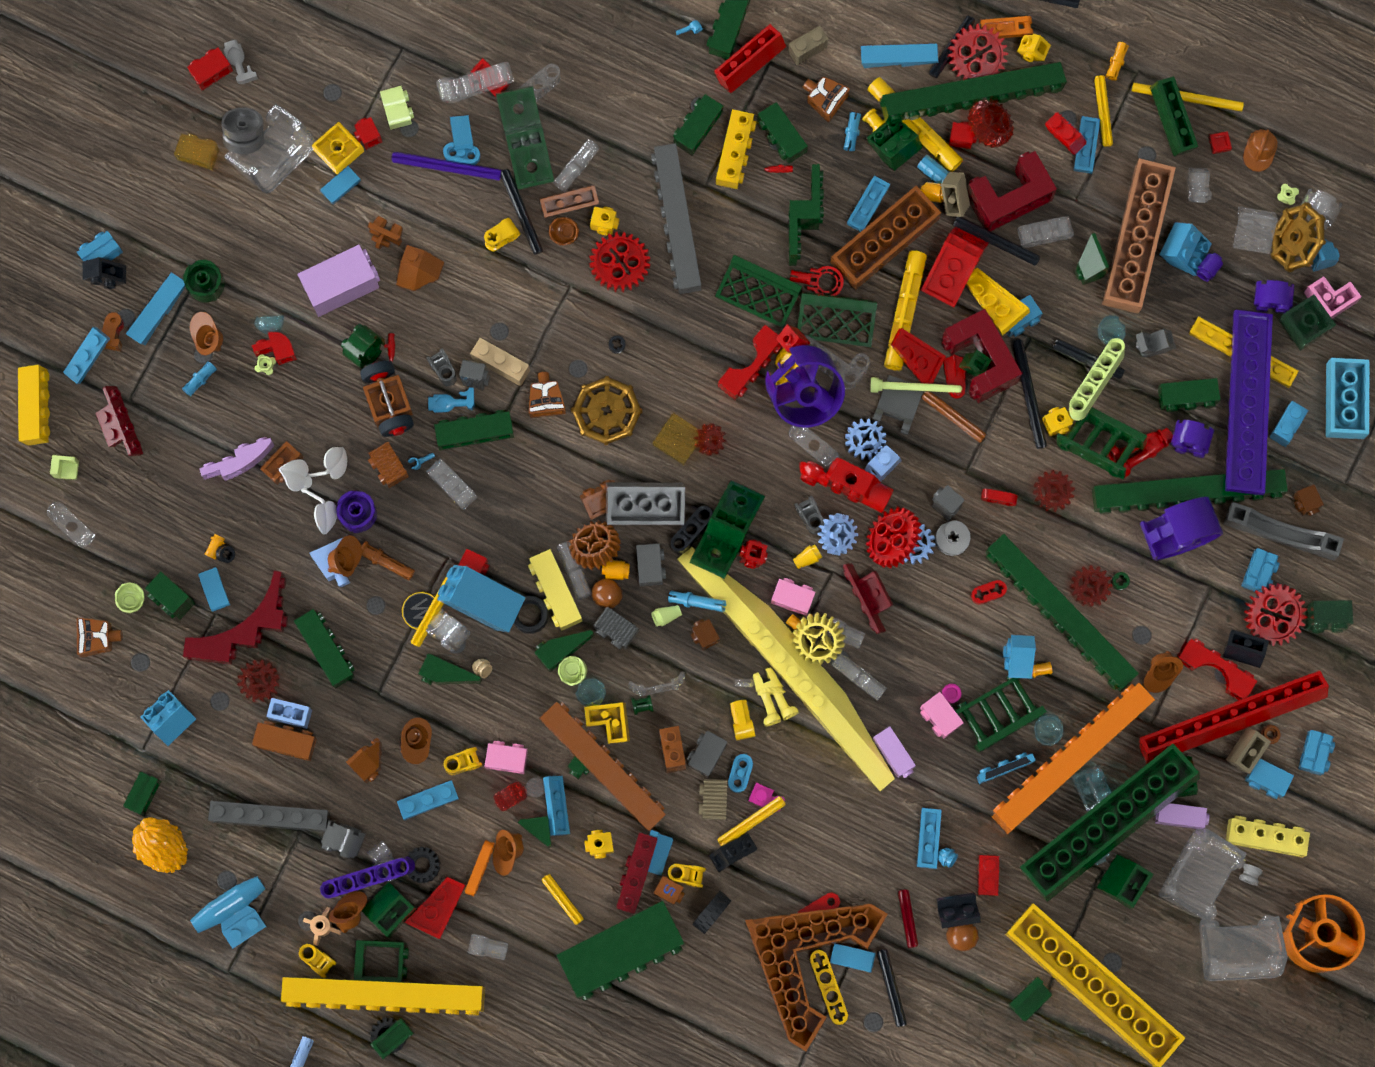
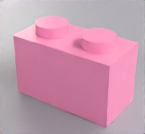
(793, 597)
(941, 715)
(506, 758)

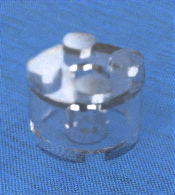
(1324, 205)
(448, 630)

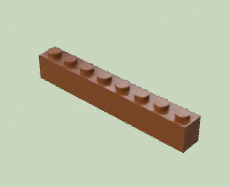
(602, 766)

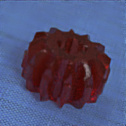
(704, 436)
(510, 796)

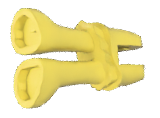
(773, 687)

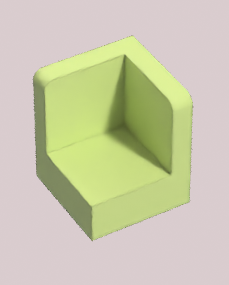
(64, 467)

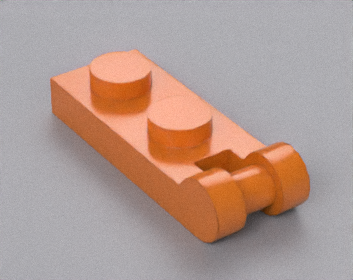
(1009, 26)

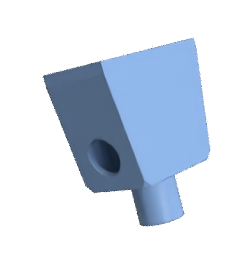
(883, 463)
(320, 557)

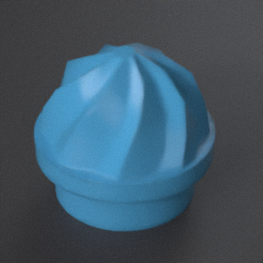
(947, 857)

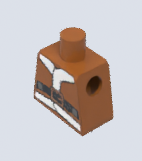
(826, 96)
(545, 397)
(95, 637)

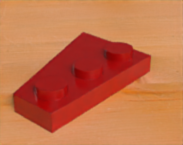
(918, 356)
(437, 909)

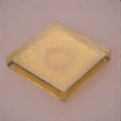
(677, 439)

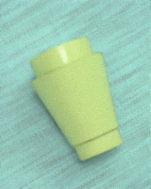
(665, 615)

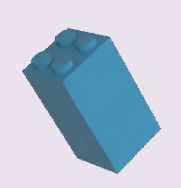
(480, 598)

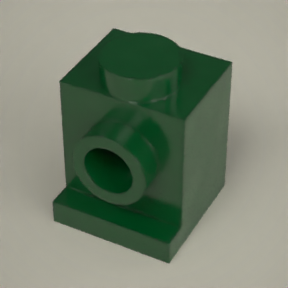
(975, 363)
(577, 768)

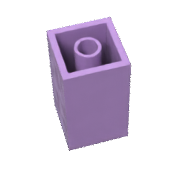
(339, 280)

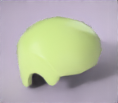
(129, 597)
(572, 670)

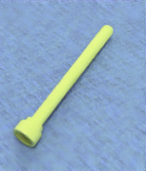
(878, 385)

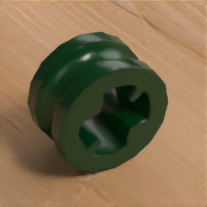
(1124, 585)

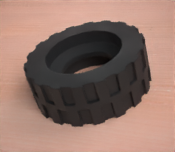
(712, 912)

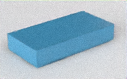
(461, 132)
(340, 185)

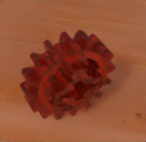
(1049, 485)
(1093, 593)
(254, 687)

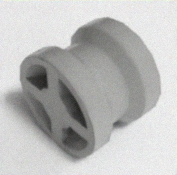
(1250, 874)

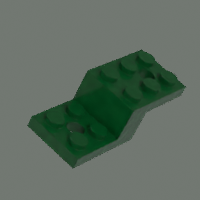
(525, 137)
(805, 214)
(727, 529)

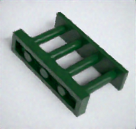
(1118, 431)
(999, 730)

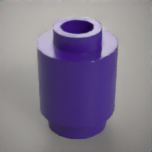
(1209, 267)

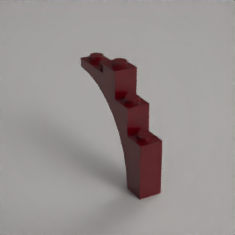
(267, 617)

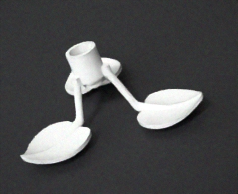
(298, 478)

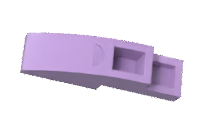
(246, 458)

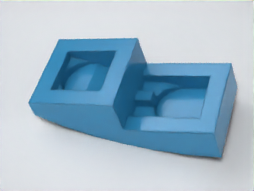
(214, 589)
(852, 958)

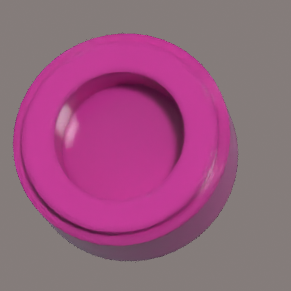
(951, 693)

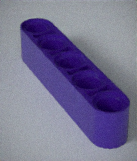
(359, 881)

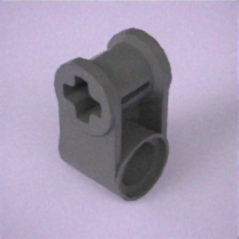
(440, 365)
(808, 512)

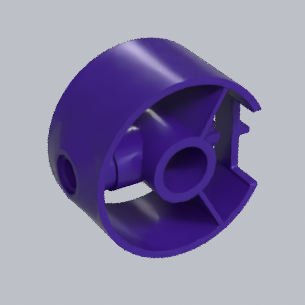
(804, 387)
(1182, 528)

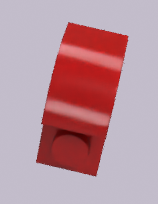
(279, 345)

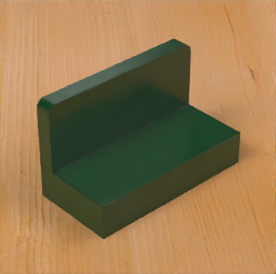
(142, 793)
(1030, 999)

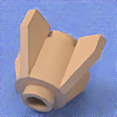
(327, 926)

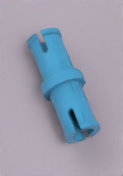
(852, 131)
(199, 378)

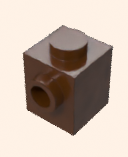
(1308, 501)
(704, 634)

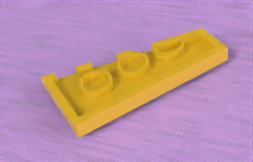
(1000, 304)

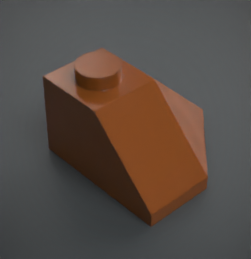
(418, 269)
(367, 761)

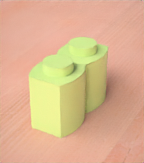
(396, 108)

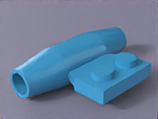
(232, 911)

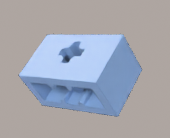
(289, 713)

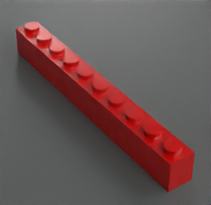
(1236, 716)

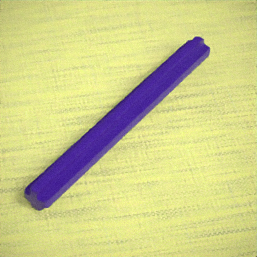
(448, 166)

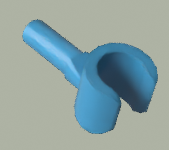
(695, 26)
(420, 461)

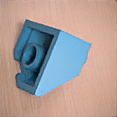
(1326, 257)

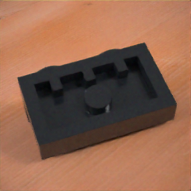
(958, 910)

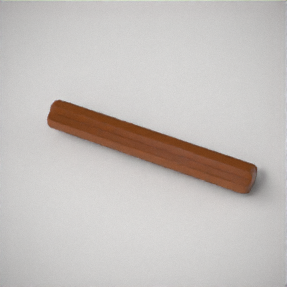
(953, 416)

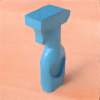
(446, 403)

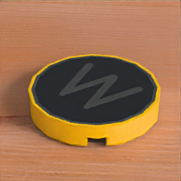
(416, 608)

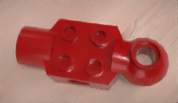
(866, 486)

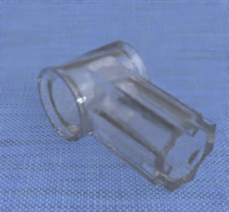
(853, 636)
(381, 854)
(484, 946)

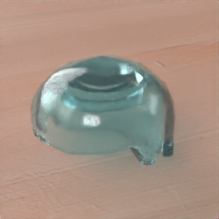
(269, 323)
(1110, 328)
(591, 692)
(1048, 729)

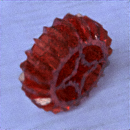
(990, 123)

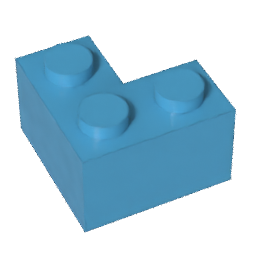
(1019, 656)

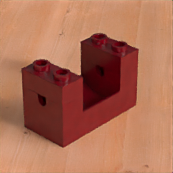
(1036, 191)
(982, 332)

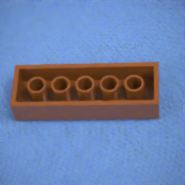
(885, 237)

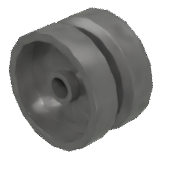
(242, 130)

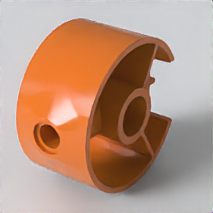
(1337, 940)

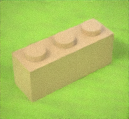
(500, 361)

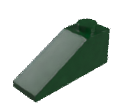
(557, 649)
(443, 673)

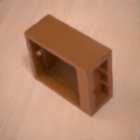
(672, 749)

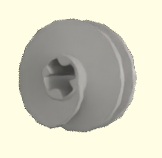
(958, 531)

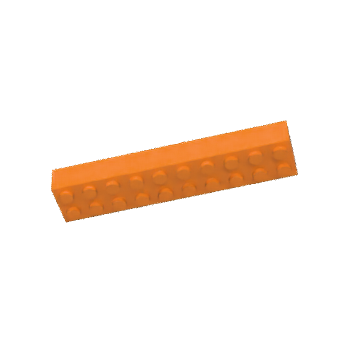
(1076, 754)

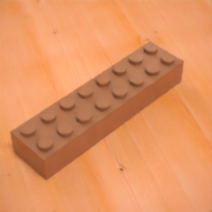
(1138, 236)

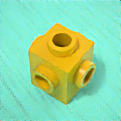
(1033, 48)
(604, 220)
(1052, 423)
(605, 848)

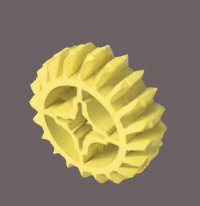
(804, 629)

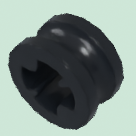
(622, 343)
(219, 553)

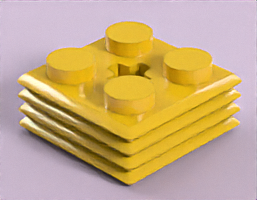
(339, 137)

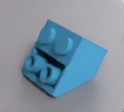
(1185, 247)
(168, 717)

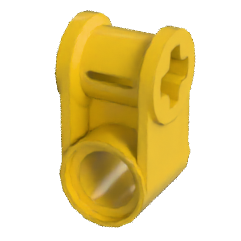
(503, 234)
(463, 761)
(688, 875)
(317, 960)

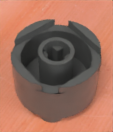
(342, 838)

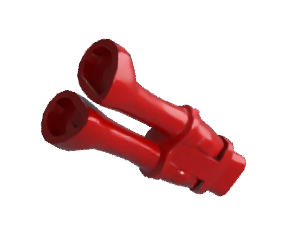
(1155, 443)

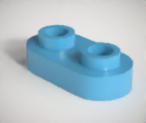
(461, 154)
(739, 773)

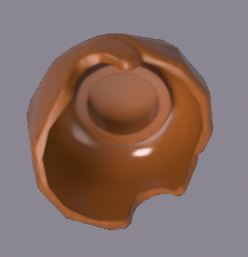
(563, 231)
(607, 593)
(962, 937)

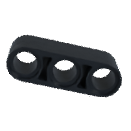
(687, 538)

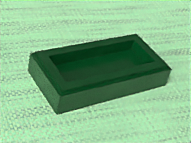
(392, 1038)

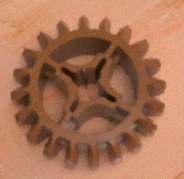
(598, 549)

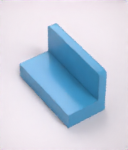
(660, 853)

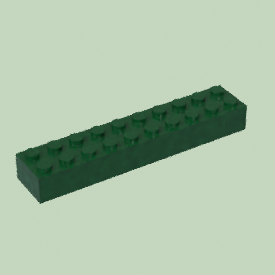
(1110, 822)

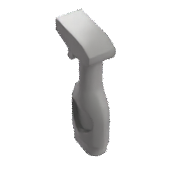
(235, 56)

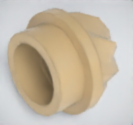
(482, 668)

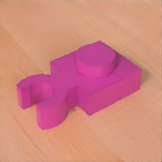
(762, 795)

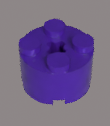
(1274, 295)
(1192, 438)
(363, 503)

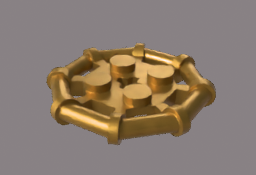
(1288, 228)
(603, 400)

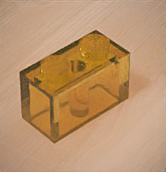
(196, 151)

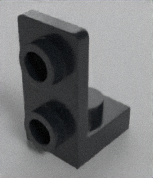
(733, 852)

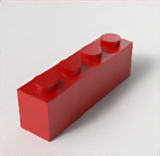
(750, 58)

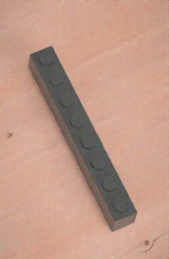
(677, 219)

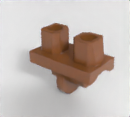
(378, 229)

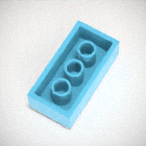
(1347, 398)

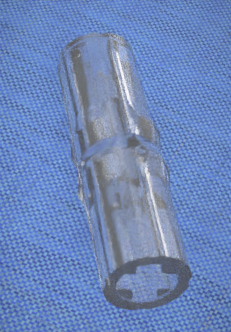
(576, 165)
(574, 572)
(859, 676)

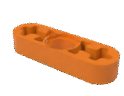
(479, 868)

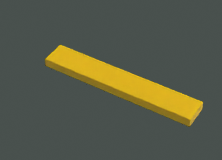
(1222, 341)

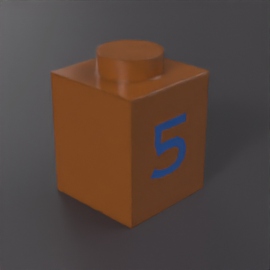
(669, 891)

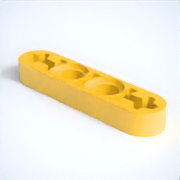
(831, 986)

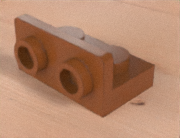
(595, 500)

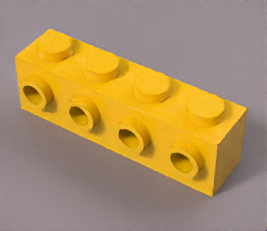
(735, 148)
(33, 405)

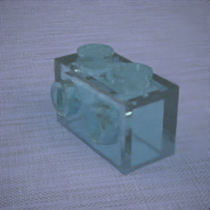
(1091, 786)

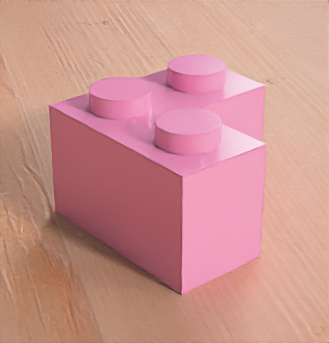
(1333, 301)

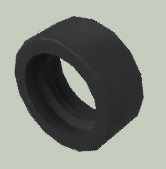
(544, 616)

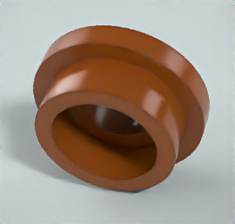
(1276, 733)

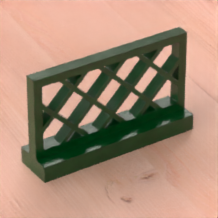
(761, 275)
(839, 303)

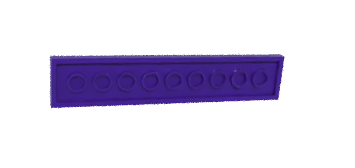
(1249, 402)

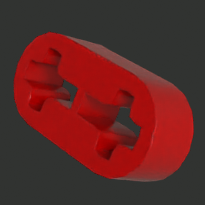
(999, 497)
(987, 588)

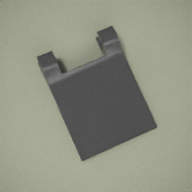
(898, 405)

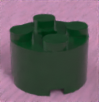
(197, 273)
(362, 346)

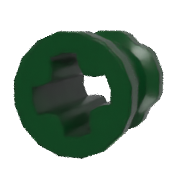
(642, 705)

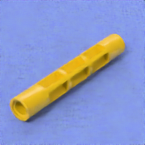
(927, 135)
(906, 304)

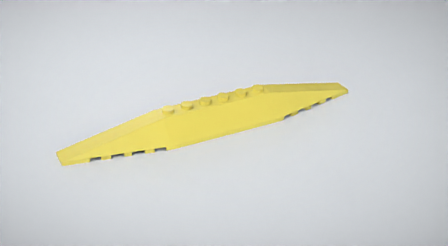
(808, 680)

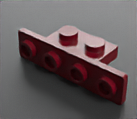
(117, 424)
(871, 594)
(638, 867)

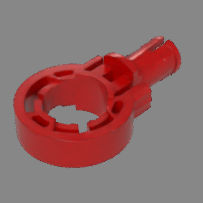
(805, 278)

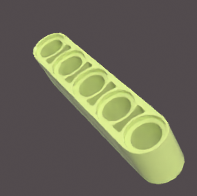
(1095, 387)

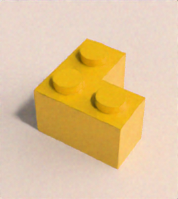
(614, 718)

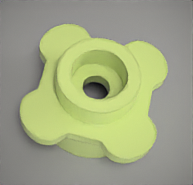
(1287, 199)
(262, 359)

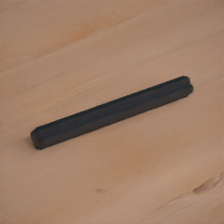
(521, 212)
(996, 240)

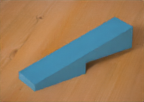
(899, 54)
(156, 309)

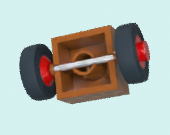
(387, 399)

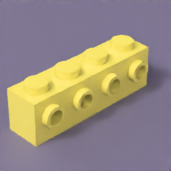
(555, 589)
(1267, 837)

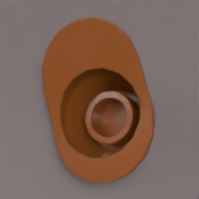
(1260, 150)
(205, 333)
(345, 556)
(1162, 672)
(416, 740)
(506, 851)
(348, 911)

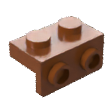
(282, 456)

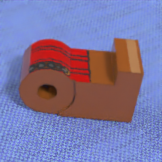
(112, 326)

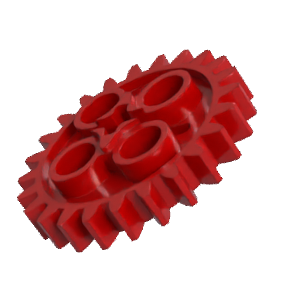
(969, 40)
(606, 270)
(894, 537)
(1269, 630)

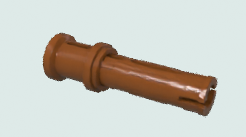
(378, 557)

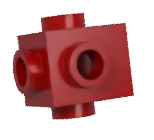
(758, 551)

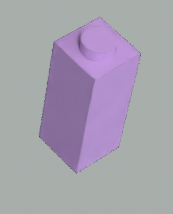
(894, 753)
(1183, 816)

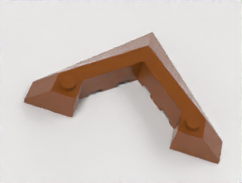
(782, 937)

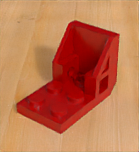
(954, 266)

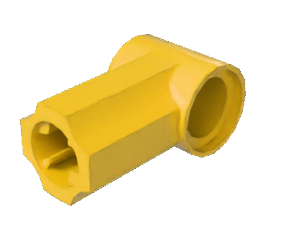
(742, 724)

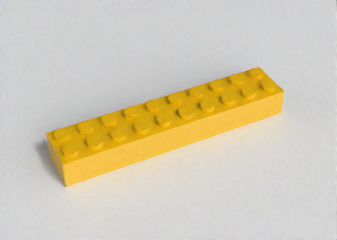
(1095, 986)
(382, 994)

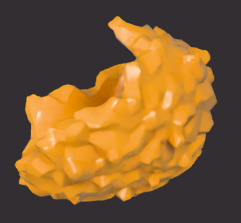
(159, 845)

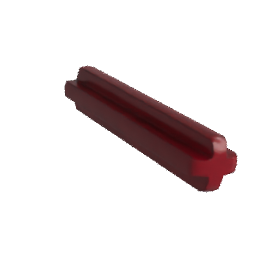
(908, 919)

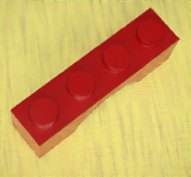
(736, 380)
(1238, 683)

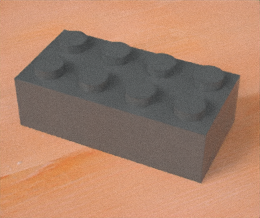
(645, 503)

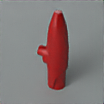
(779, 169)
(391, 346)

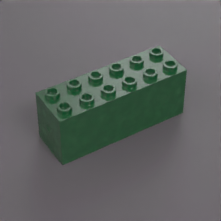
(621, 951)

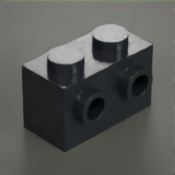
(104, 272)
(1245, 648)

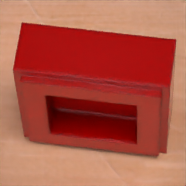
(1220, 142)

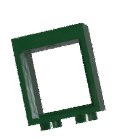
(360, 957)

